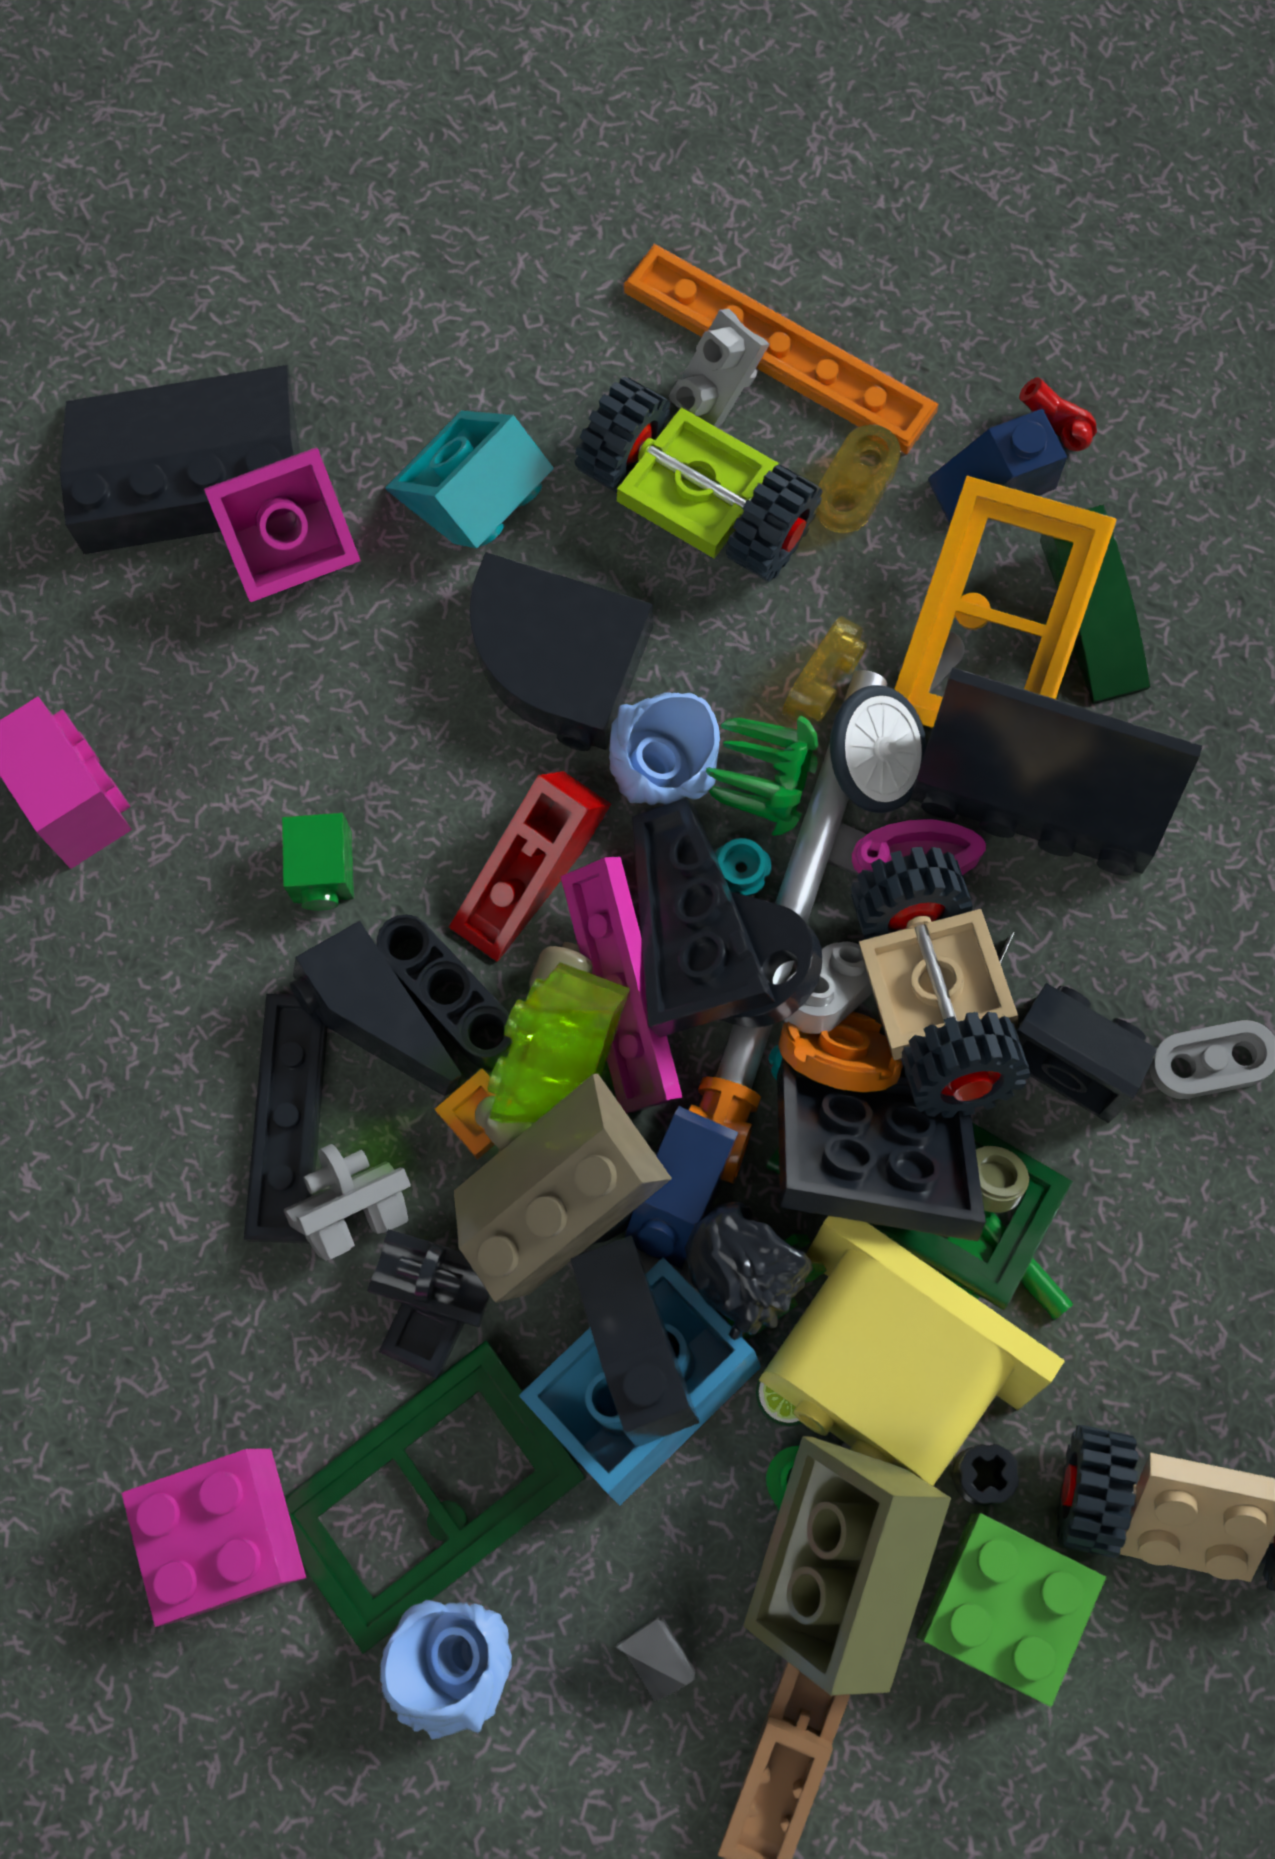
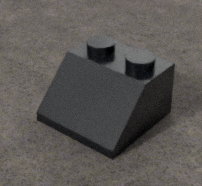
(1084, 1053)

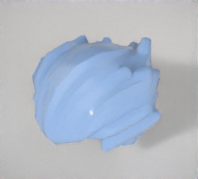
(664, 748)
(446, 1667)

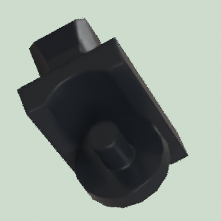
(429, 1279)

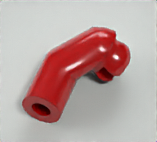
(1068, 420)

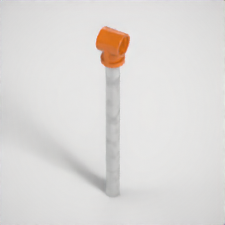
(729, 1095)

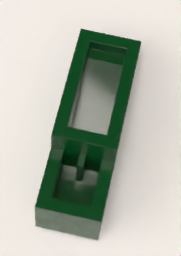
(1109, 637)

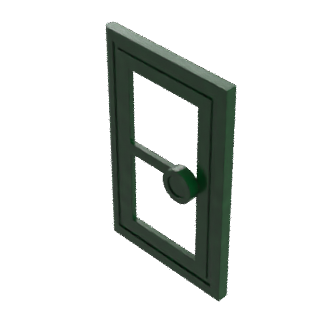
(1003, 1272)
(465, 1546)

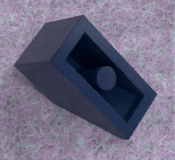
(1014, 454)
(695, 1158)

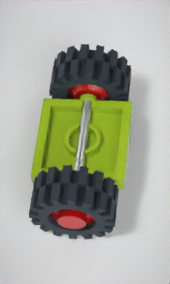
(696, 480)

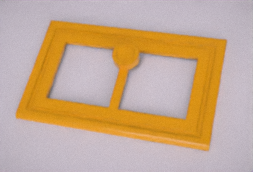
(944, 597)

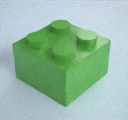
(1011, 1608)

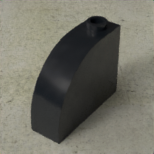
(557, 648)

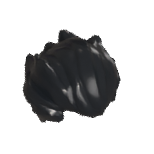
(744, 1268)

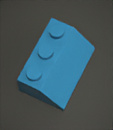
(579, 1407)

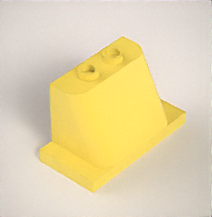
(899, 1354)

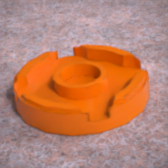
(845, 1058)

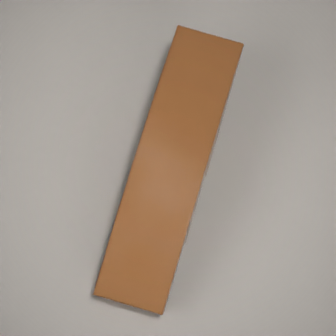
(784, 1770)

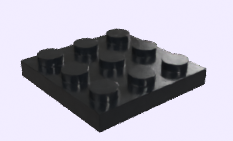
(876, 1158)

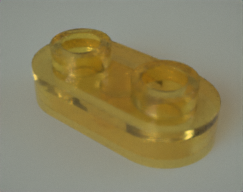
(855, 482)
(836, 653)

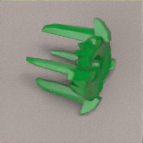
(790, 763)

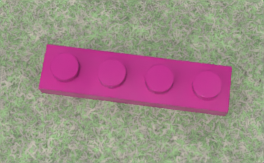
(611, 939)

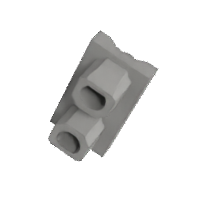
(719, 369)
(373, 1190)

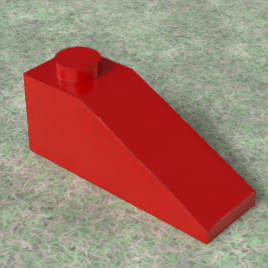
(528, 861)

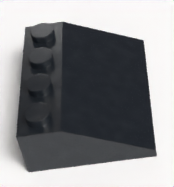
(145, 455)
(1052, 773)

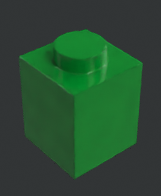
(317, 860)

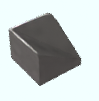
(658, 1659)

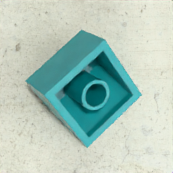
(472, 477)

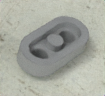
(838, 991)
(1211, 1059)

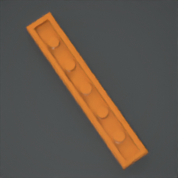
(794, 353)

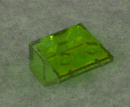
(556, 1043)

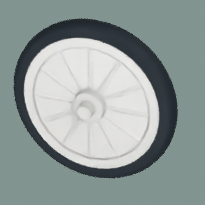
(877, 748)

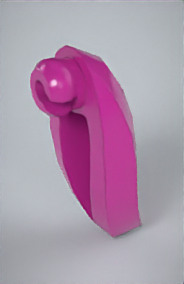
(950, 837)

